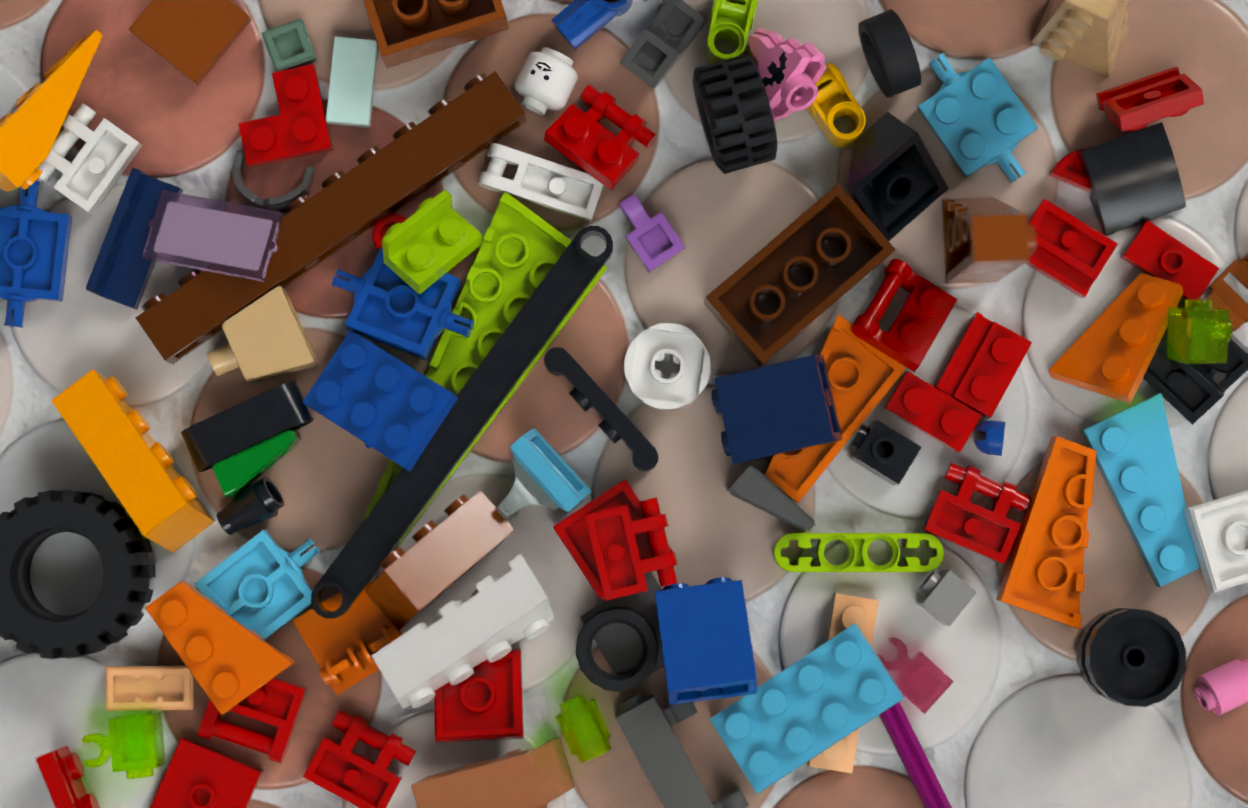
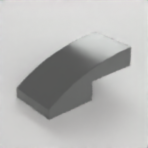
(663, 41)

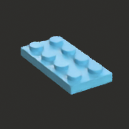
(807, 708)

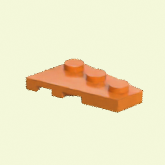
(215, 647)

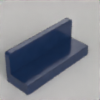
(120, 268)

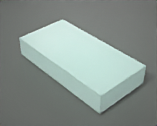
(352, 82)

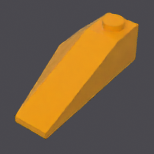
(40, 112)

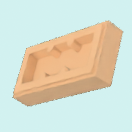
(149, 688)

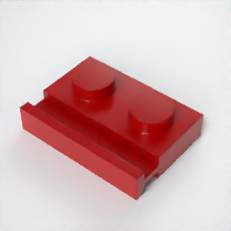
(1150, 99)
(1068, 248)
(983, 365)
(63, 776)

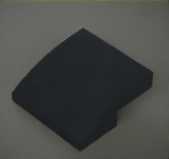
(1133, 179)
(1195, 387)

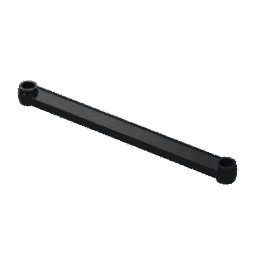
(464, 422)

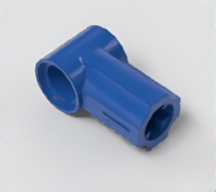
(586, 17)

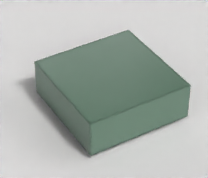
(289, 46)

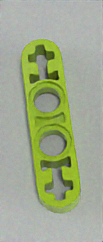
(858, 547)

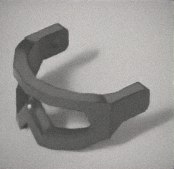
(276, 203)

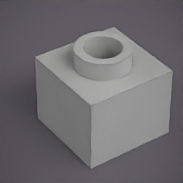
(945, 596)

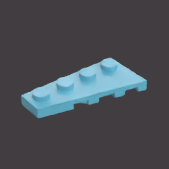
(1145, 483)

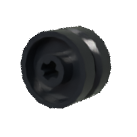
(1155, 665)

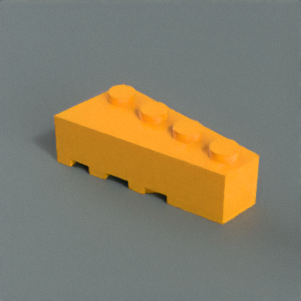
(132, 462)

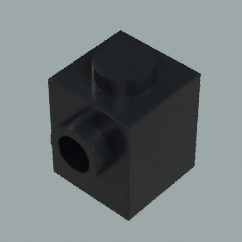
(883, 451)

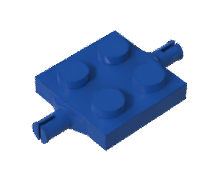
(31, 254)
(396, 314)

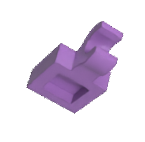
(653, 238)

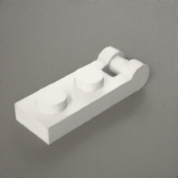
(542, 182)

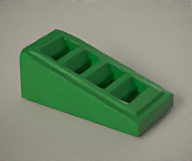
(240, 469)

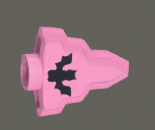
(787, 71)

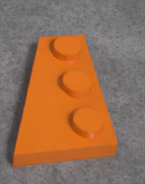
(1121, 341)

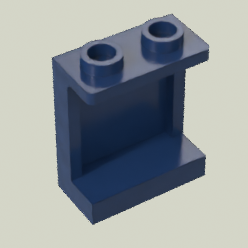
(776, 409)

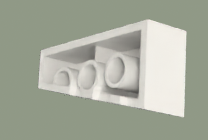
(465, 635)

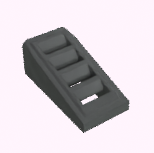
(763, 494)

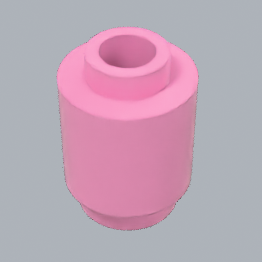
(1224, 687)

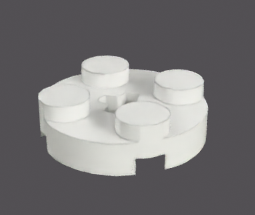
(687, 352)

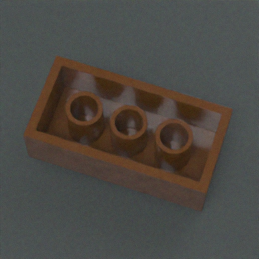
(798, 275)

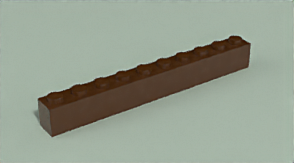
(340, 212)

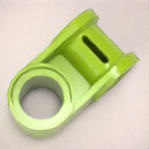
(729, 21)

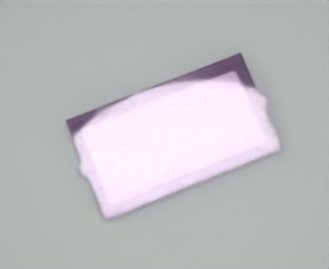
(212, 235)

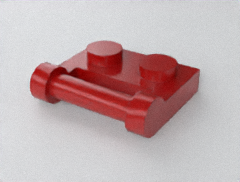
(916, 322)
(274, 704)

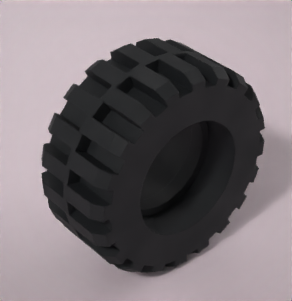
(124, 582)

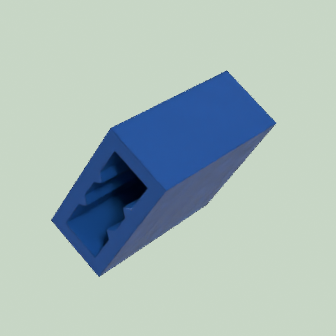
(705, 641)

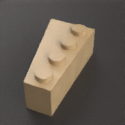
(1084, 32)

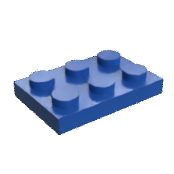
(380, 400)

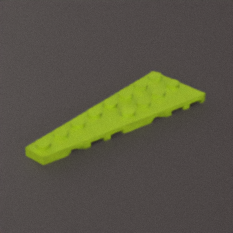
(506, 272)

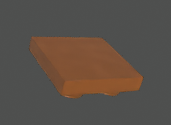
(190, 32)

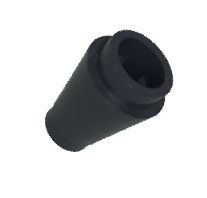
(253, 505)

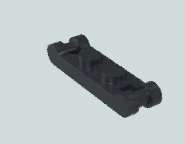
(589, 395)

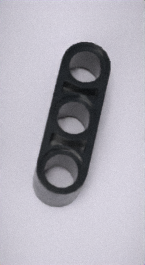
(246, 425)

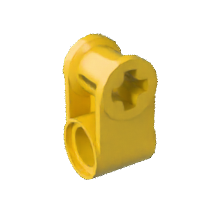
(836, 101)

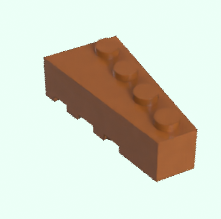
(984, 239)

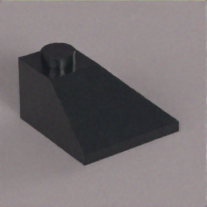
(893, 175)

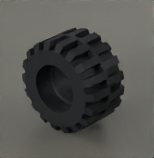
(735, 113)

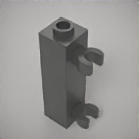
(663, 756)

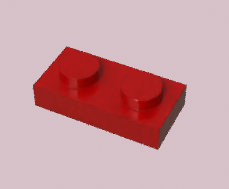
(932, 412)

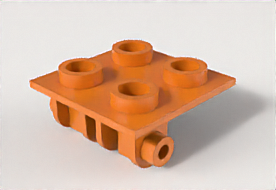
(346, 643)

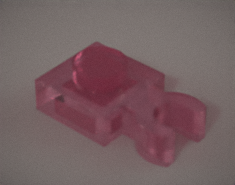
(917, 678)

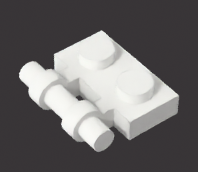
(96, 165)

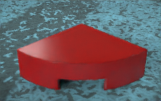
(1071, 171)

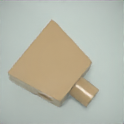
(264, 340)

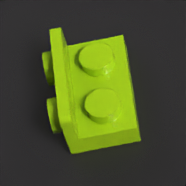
(429, 242)

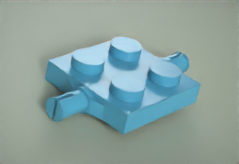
(977, 117)
(261, 584)

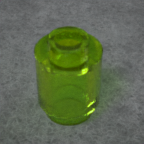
(583, 728)

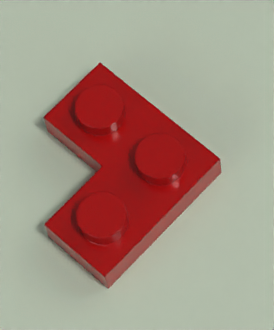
(297, 130)

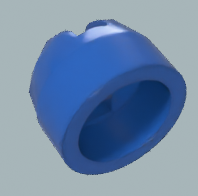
(994, 437)

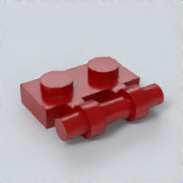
(593, 146)
(972, 525)
(617, 551)
(352, 775)

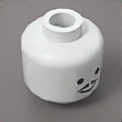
(545, 80)

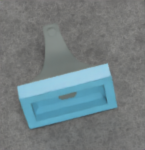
(541, 478)

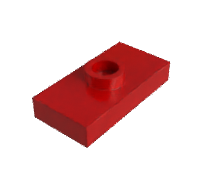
(1167, 258)

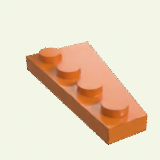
(858, 382)
(1051, 543)

